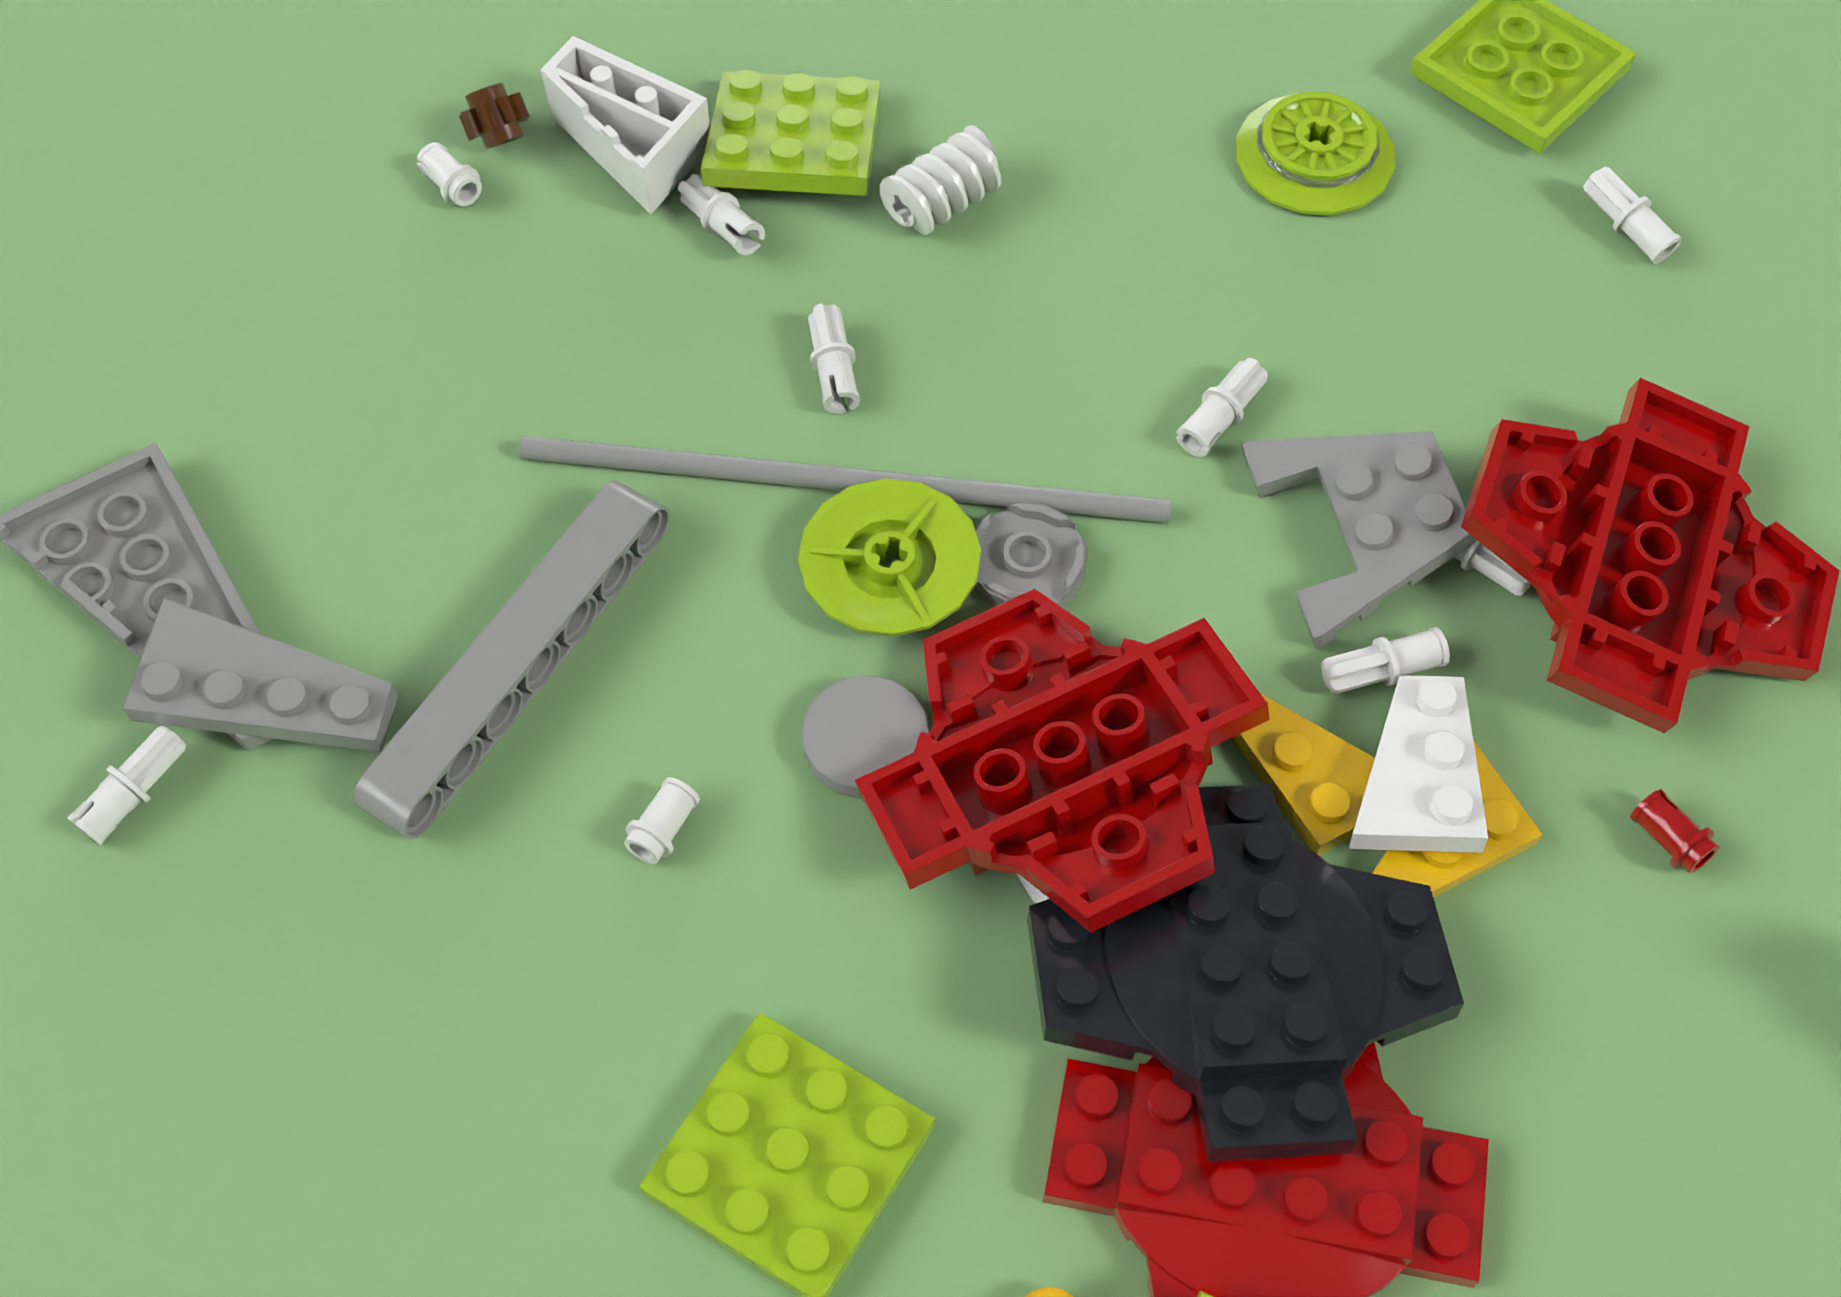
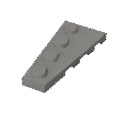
(244, 683)

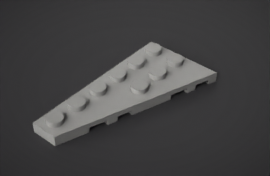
(122, 546)

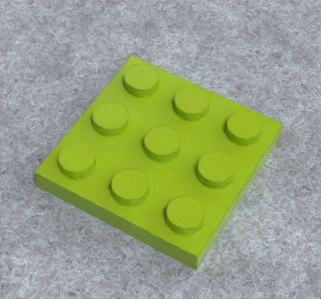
(1523, 67)
(792, 133)
(788, 1158)

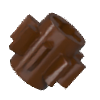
(494, 115)

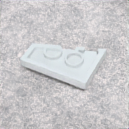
(1424, 774)

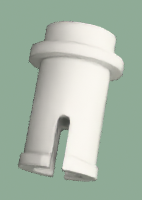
(457, 182)
(654, 831)

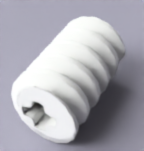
(942, 181)

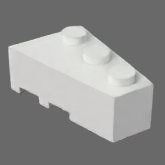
(627, 119)

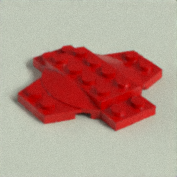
(1650, 554)
(1064, 758)
(1270, 1225)

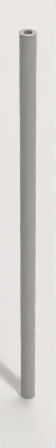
(836, 477)

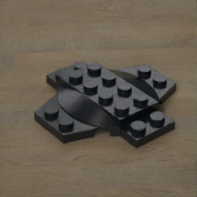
(1253, 981)

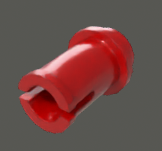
(1675, 832)

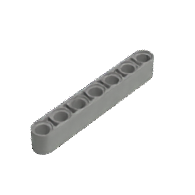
(510, 661)

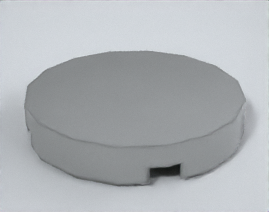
(1029, 550)
(859, 729)

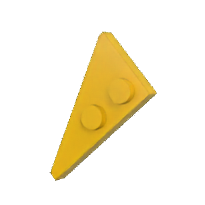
(1311, 772)
(1508, 831)

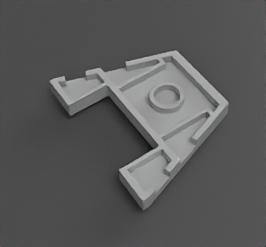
(1390, 506)

